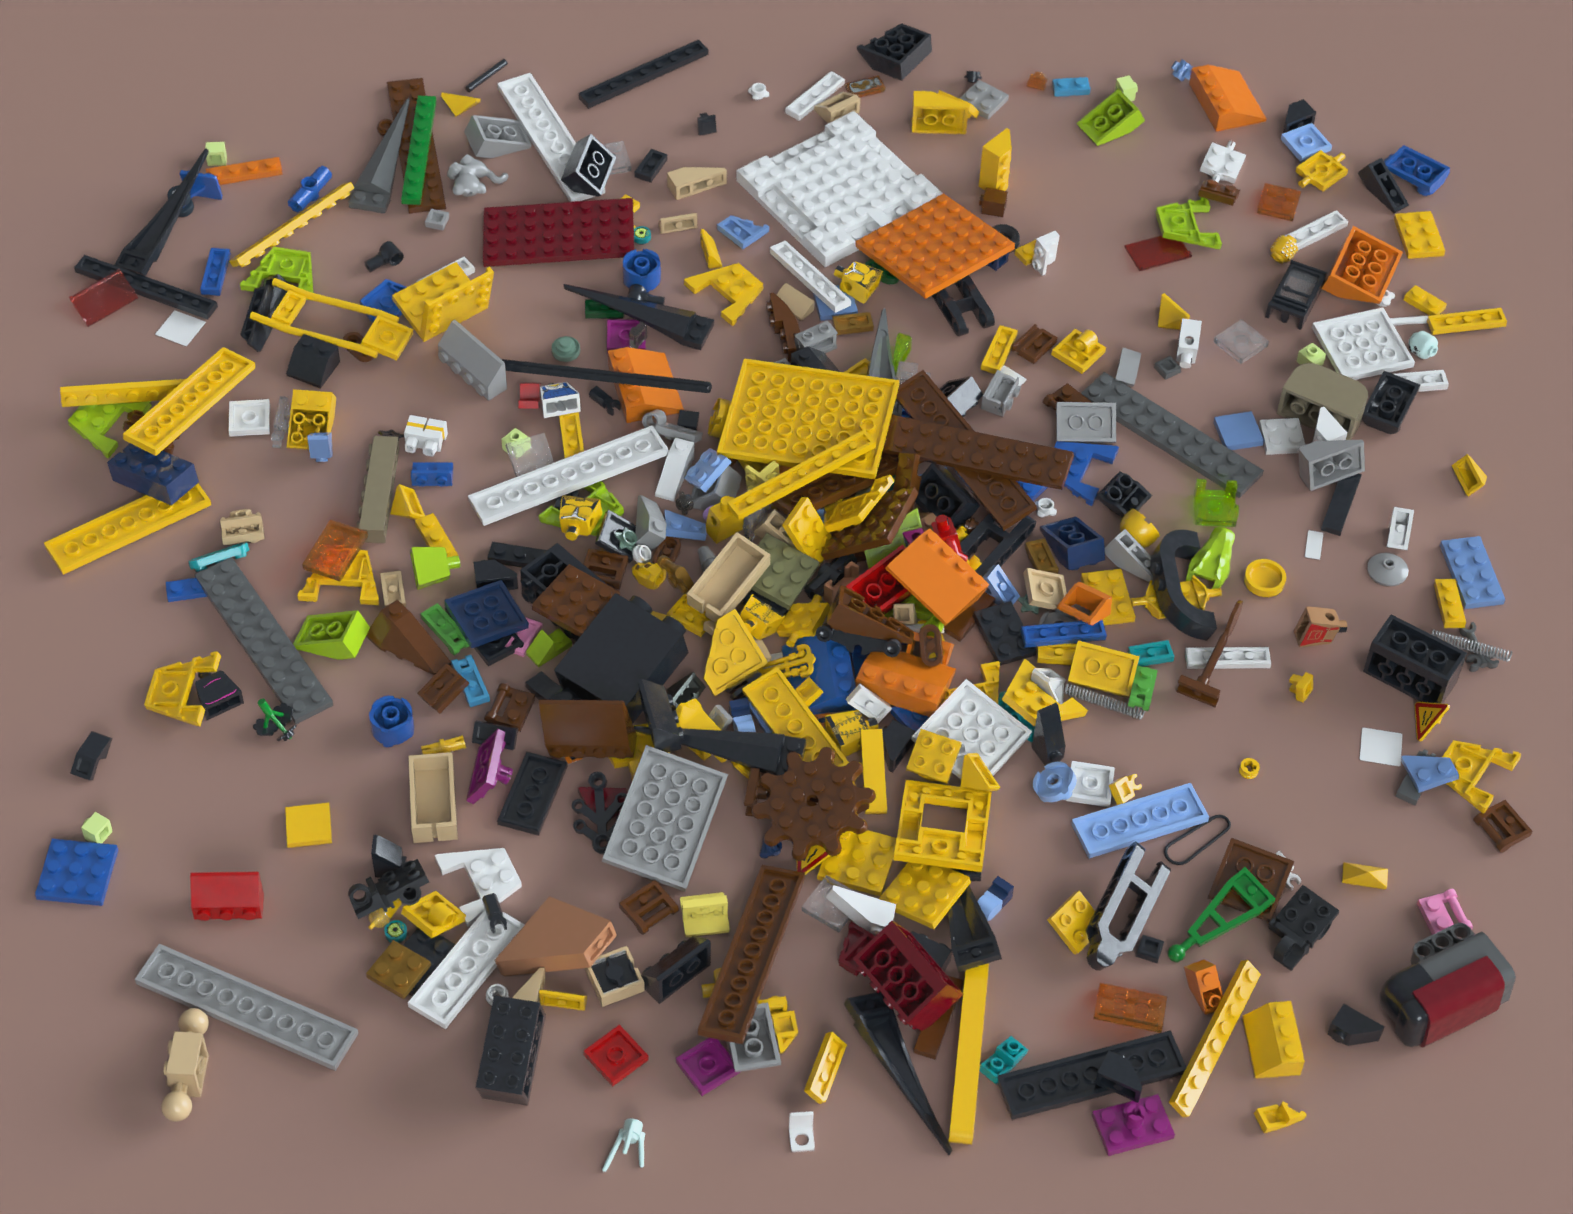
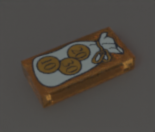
(866, 86)

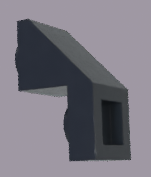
(88, 756)

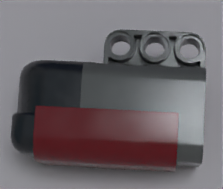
(1447, 985)

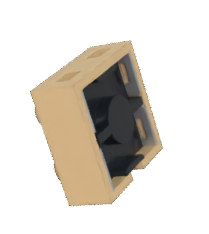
(615, 976)

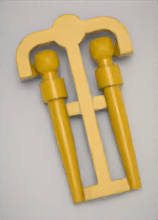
(803, 671)

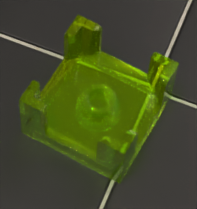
(1215, 506)

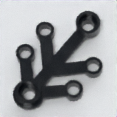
(601, 816)

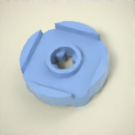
(1059, 790)

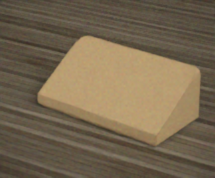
(677, 223)
(797, 302)

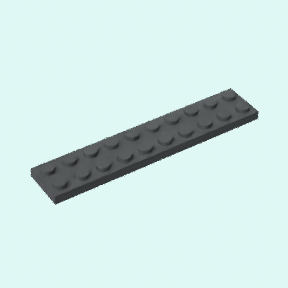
(1174, 435)
(264, 640)

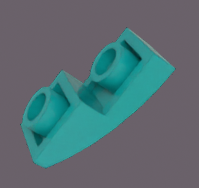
(1004, 1059)

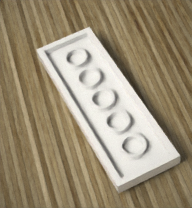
(463, 970)

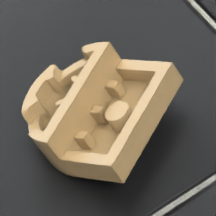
(242, 527)

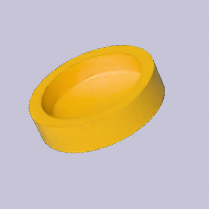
(1264, 578)

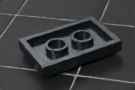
(1001, 631)
(432, 949)

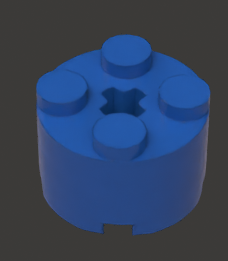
(642, 269)
(391, 720)

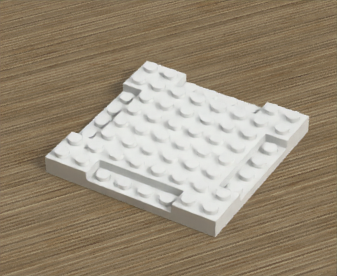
(826, 182)

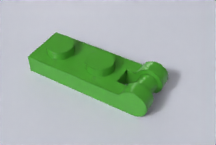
(444, 628)
(1142, 688)

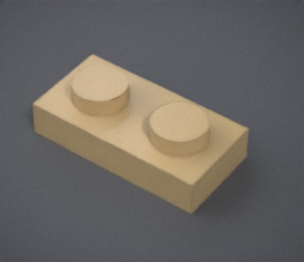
(392, 587)

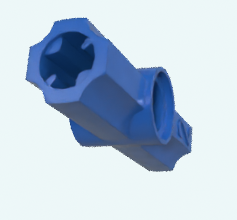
(309, 189)

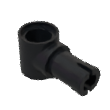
(387, 254)
(639, 292)

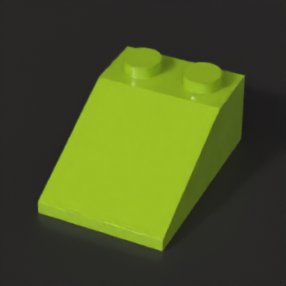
(1111, 119)
(333, 634)

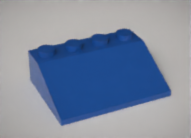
(831, 674)

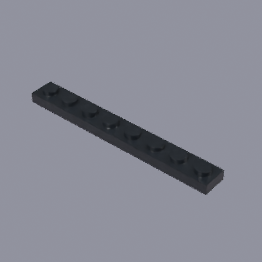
(643, 74)
(150, 287)

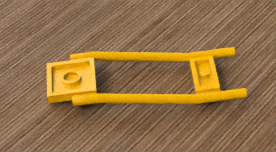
(383, 337)

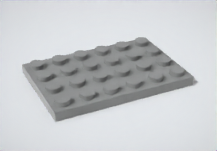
(665, 818)

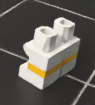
(424, 435)

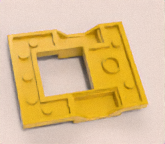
(940, 846)

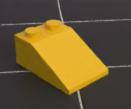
(938, 114)

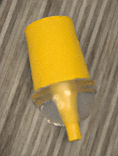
(380, 918)

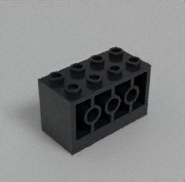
(544, 570)
(1414, 661)
(511, 1050)

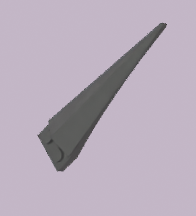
(376, 182)
(881, 358)

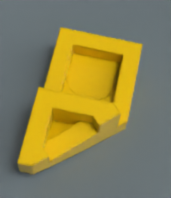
(785, 1029)
(1277, 1117)

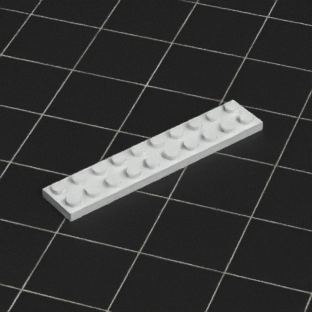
(542, 127)
(568, 475)

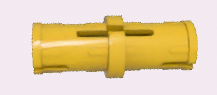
(445, 746)

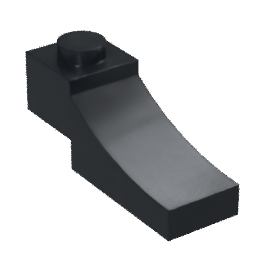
(547, 689)

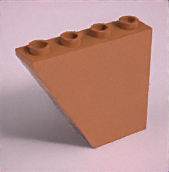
(556, 940)

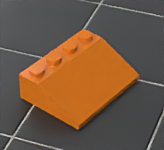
(1225, 97)
(1362, 268)
(640, 400)
(937, 577)
(906, 681)

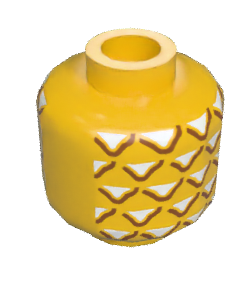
(1284, 248)

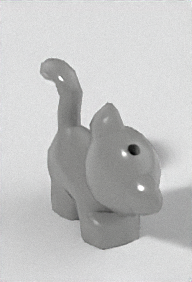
(467, 175)

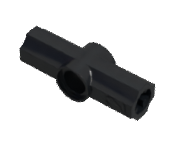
(828, 571)

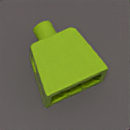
(431, 565)

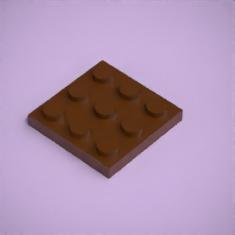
(573, 600)
(1265, 866)

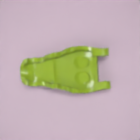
(1213, 558)

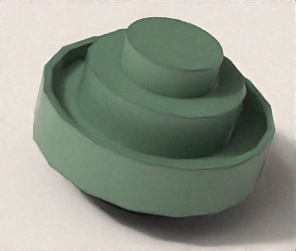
(565, 349)

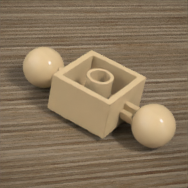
(186, 1064)

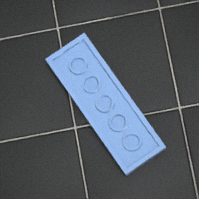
(1139, 820)

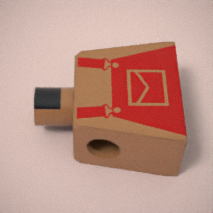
(1318, 626)

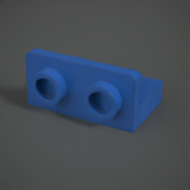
(432, 474)

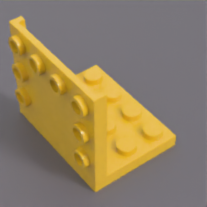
(442, 298)

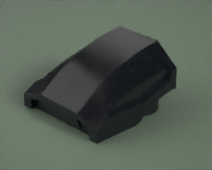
(1123, 494)

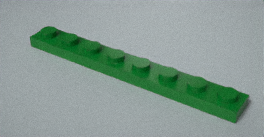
(419, 150)

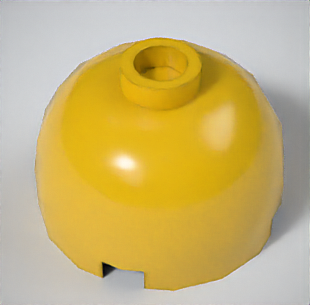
(719, 417)
(1140, 530)

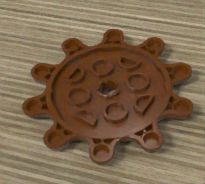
(815, 824)

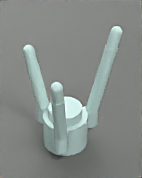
(630, 1134)

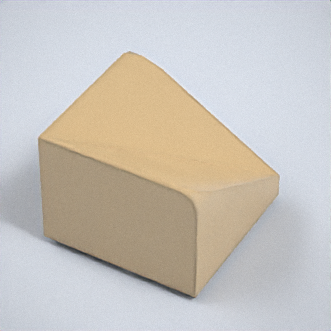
(905, 613)

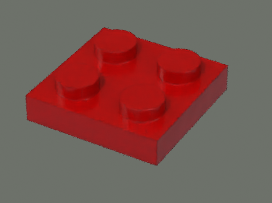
(616, 1055)

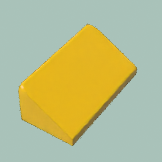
(710, 250)
(562, 999)

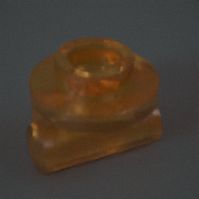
(1037, 81)

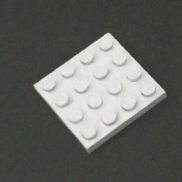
(1363, 344)
(979, 725)

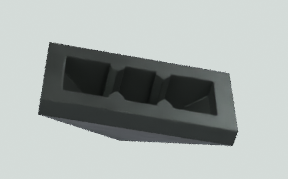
(686, 689)

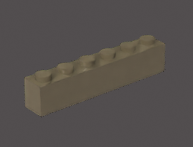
(379, 488)

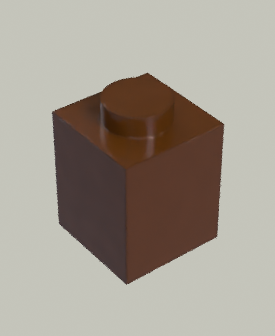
(993, 202)

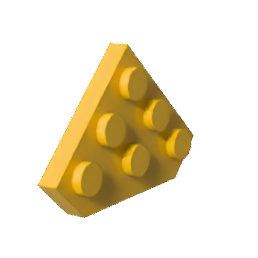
(731, 653)

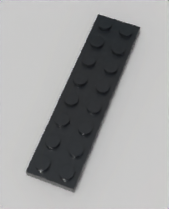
(1074, 1077)

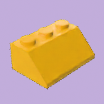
(996, 162)
(1274, 1040)

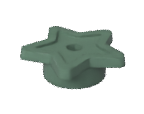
(626, 534)
(1026, 607)

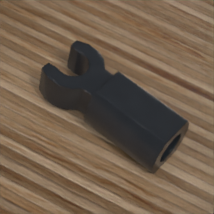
(604, 400)
(494, 911)

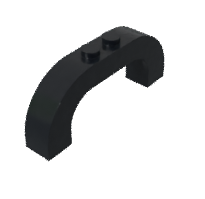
(1174, 606)

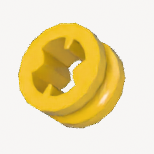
(1243, 770)

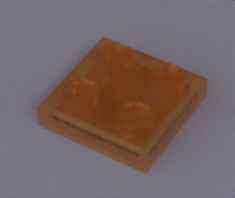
(1279, 202)

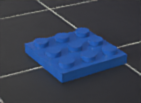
(76, 872)

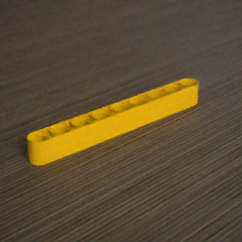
(968, 1055)

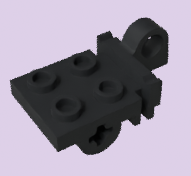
(396, 884)
(1301, 925)

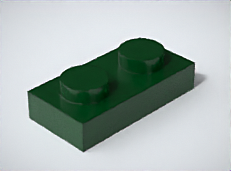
(596, 310)

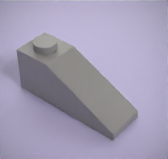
(649, 523)
(1129, 555)

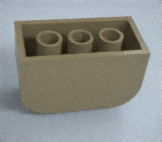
(1317, 387)

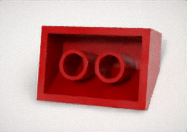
(226, 895)

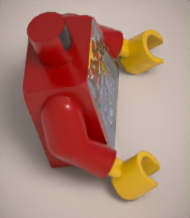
(947, 532)

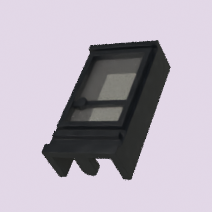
(1297, 292)

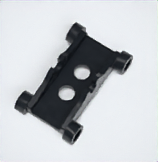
(890, 647)

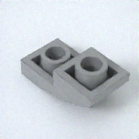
(1128, 367)

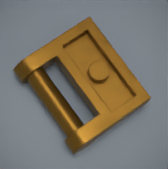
(677, 574)

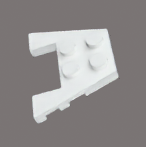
(489, 873)

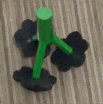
(280, 715)

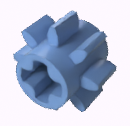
(1181, 70)

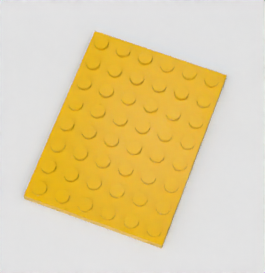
(801, 411)

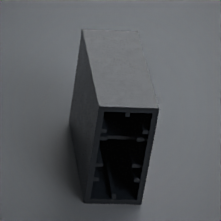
(620, 649)

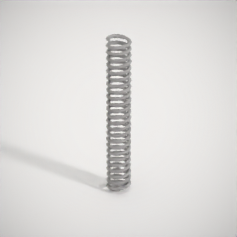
(1473, 649)
(1106, 704)

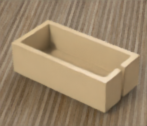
(728, 578)
(433, 797)

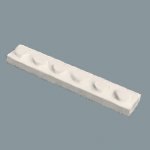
(810, 276)

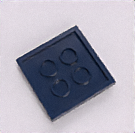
(486, 614)

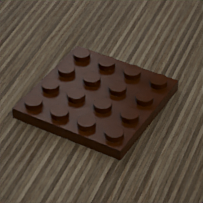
(876, 529)

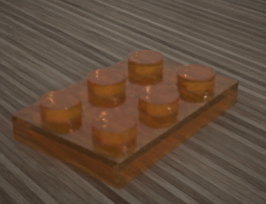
(335, 550)
(1130, 1007)

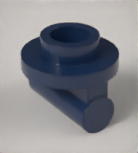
(770, 851)

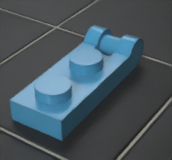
(476, 691)

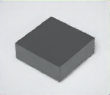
(1167, 367)

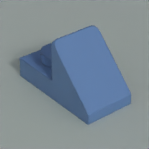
(1000, 586)

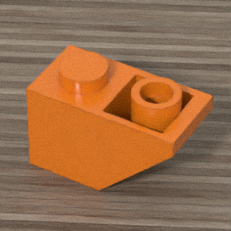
(1204, 985)

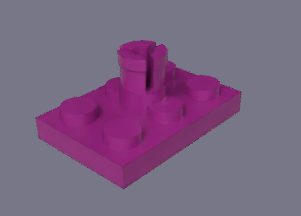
(488, 767)
(1133, 1125)

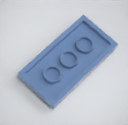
(1473, 572)

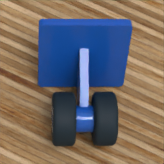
(204, 186)

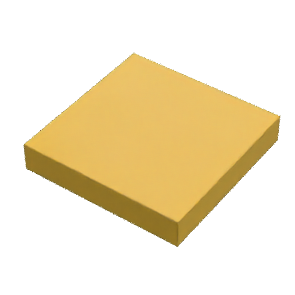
(308, 825)

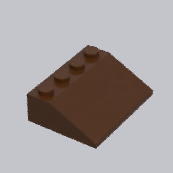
(587, 728)

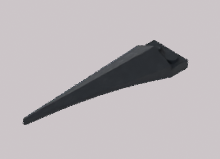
(150, 241)
(673, 322)
(749, 749)
(970, 933)
(882, 1033)

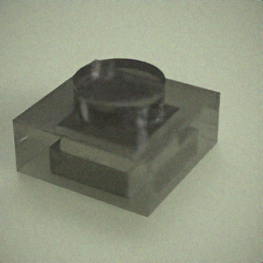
(638, 335)

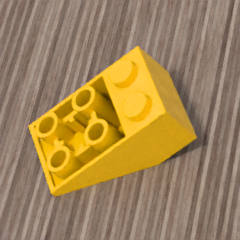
(309, 414)

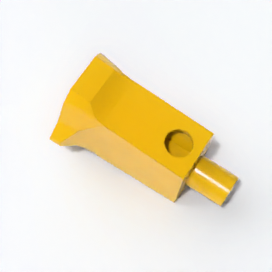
(693, 717)

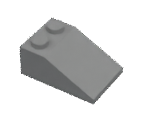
(495, 136)
(1330, 461)
(760, 1043)

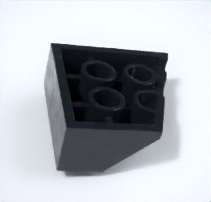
(897, 51)

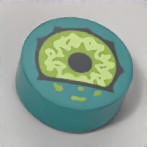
(642, 235)
(396, 931)

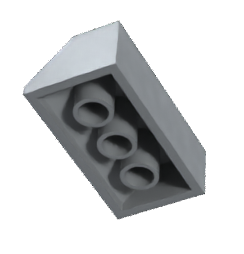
(472, 361)

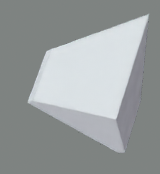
(1049, 682)

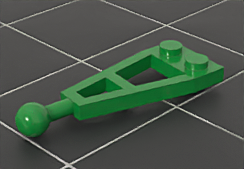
(1248, 889)

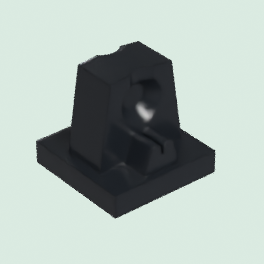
(706, 124)

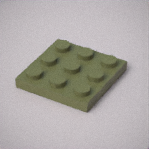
(786, 574)

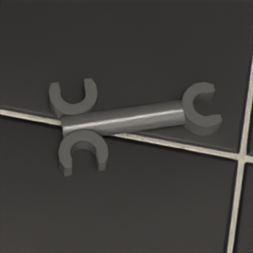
(1478, 660)

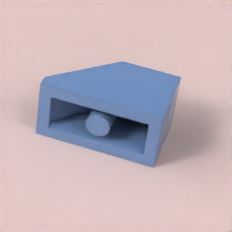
(320, 446)

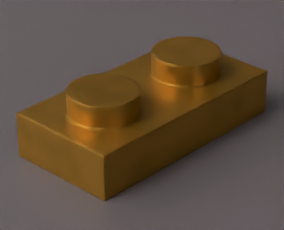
(853, 323)
(1041, 556)

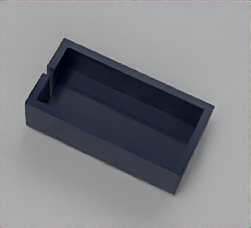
(157, 476)

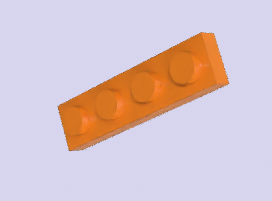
(247, 170)

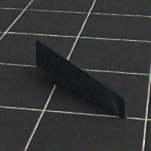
(264, 302)

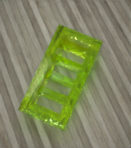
(902, 349)

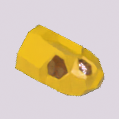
(649, 574)

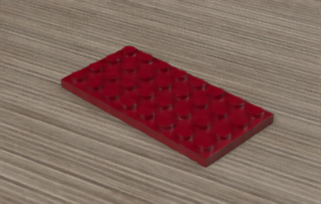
(558, 232)

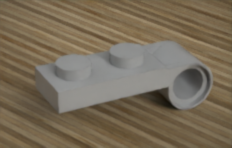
(670, 430)

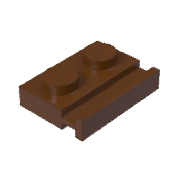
(1221, 193)
(1034, 344)
(443, 688)

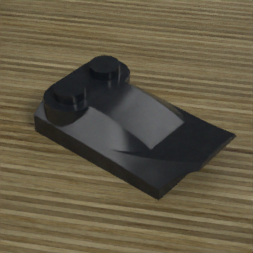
(1390, 403)

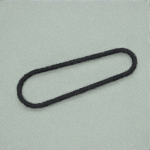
(1201, 849)

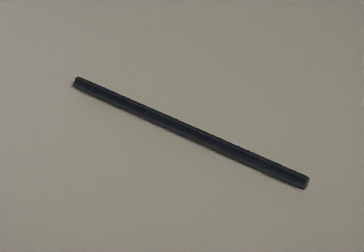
(607, 376)

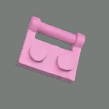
(1436, 914)

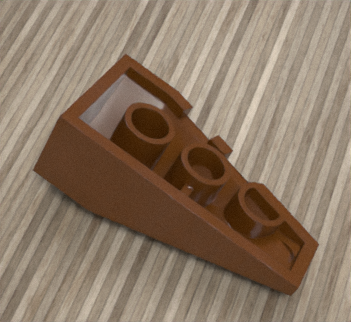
(858, 618)
(404, 636)

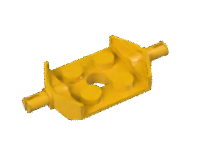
(1193, 591)

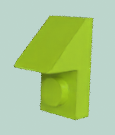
(548, 646)

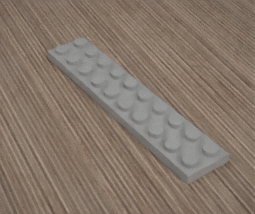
(247, 1007)

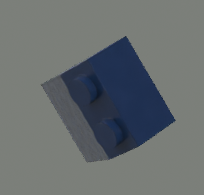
(1074, 543)

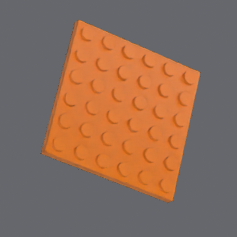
(934, 245)

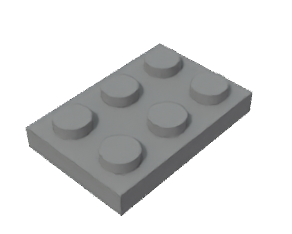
(1086, 422)

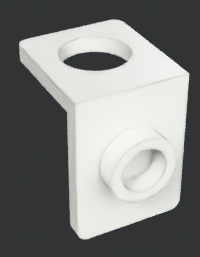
(800, 1124)

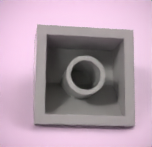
(725, 485)

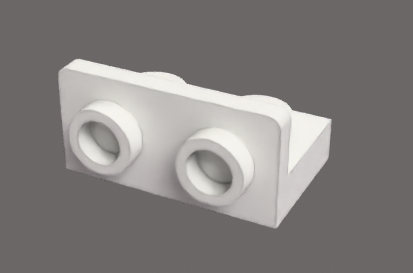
(1045, 251)

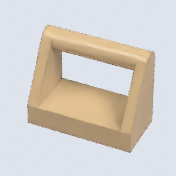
(850, 103)

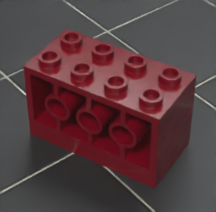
(907, 977)

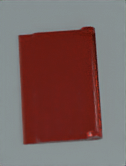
(1156, 252)
(103, 298)

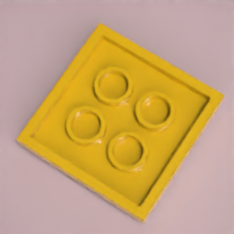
(862, 862)
(925, 892)

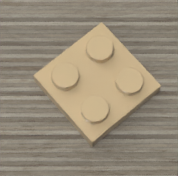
(1044, 588)

